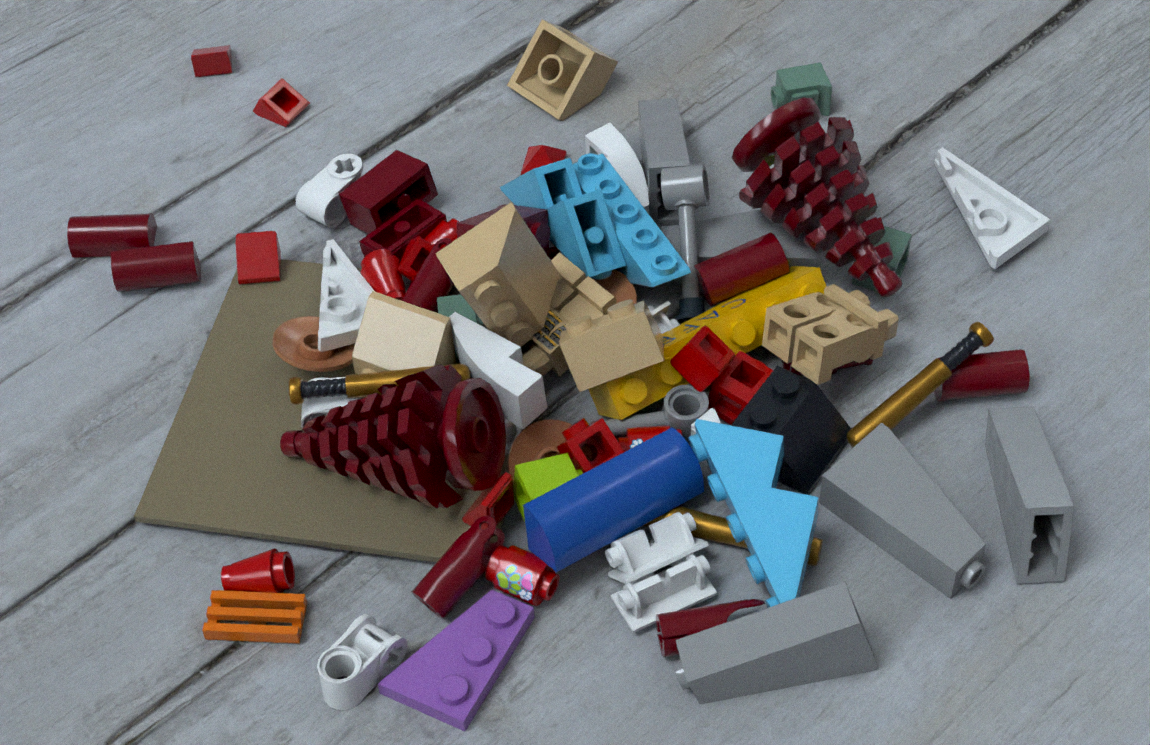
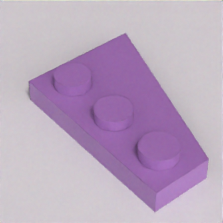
(461, 662)

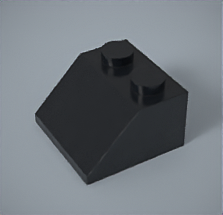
(806, 419)

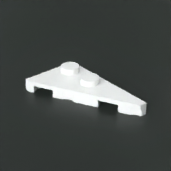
(994, 215)
(342, 299)

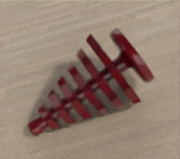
(817, 189)
(412, 437)

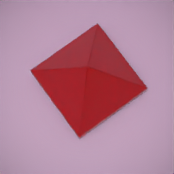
(540, 156)

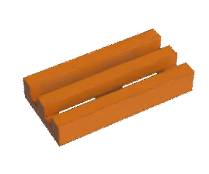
(255, 609)

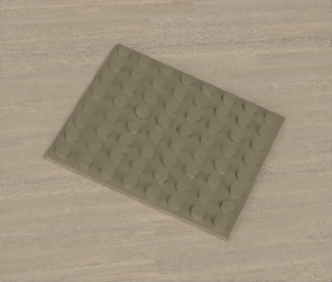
(225, 456)

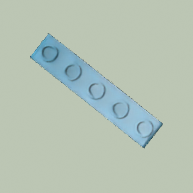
(576, 221)
(645, 248)
(770, 520)

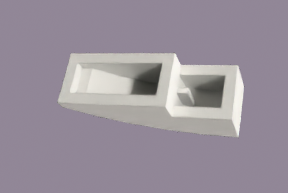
(616, 149)
(501, 365)

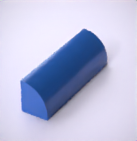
(612, 499)

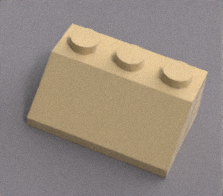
(503, 275)

